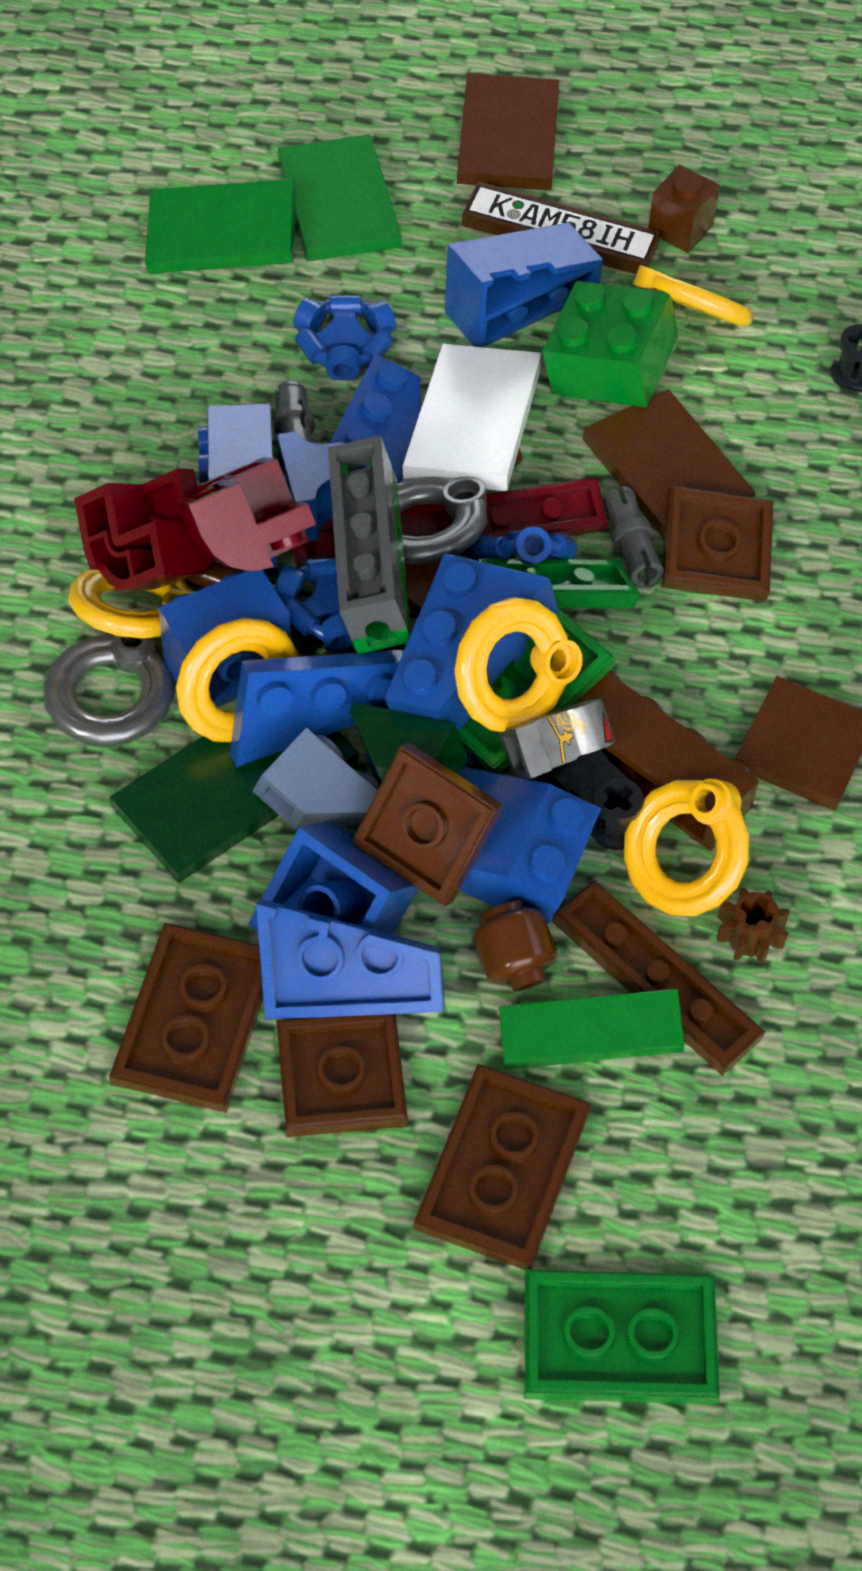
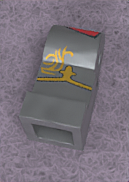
(556, 738)

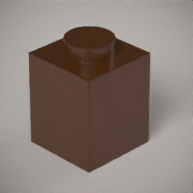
(684, 208)

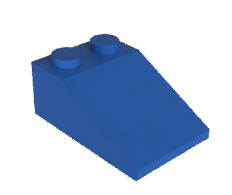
(531, 844)

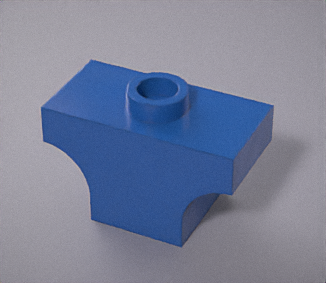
(307, 476)

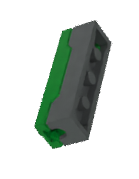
(368, 545)

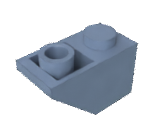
(316, 785)

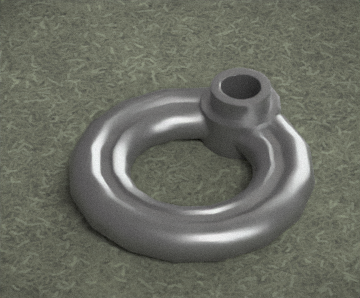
(463, 501)
(116, 729)

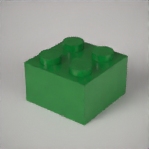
(610, 343)

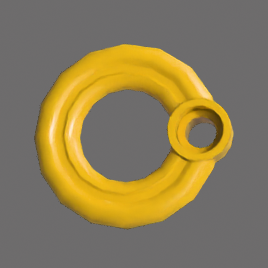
(694, 297)
(89, 607)
(549, 638)
(204, 658)
(730, 853)

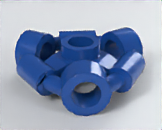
(344, 343)
(527, 545)
(320, 607)

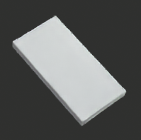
(473, 415)

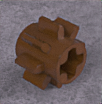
(750, 939)

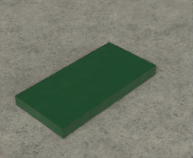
(200, 804)

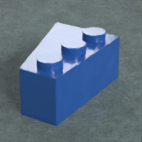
(515, 279)

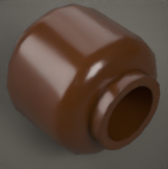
(514, 945)

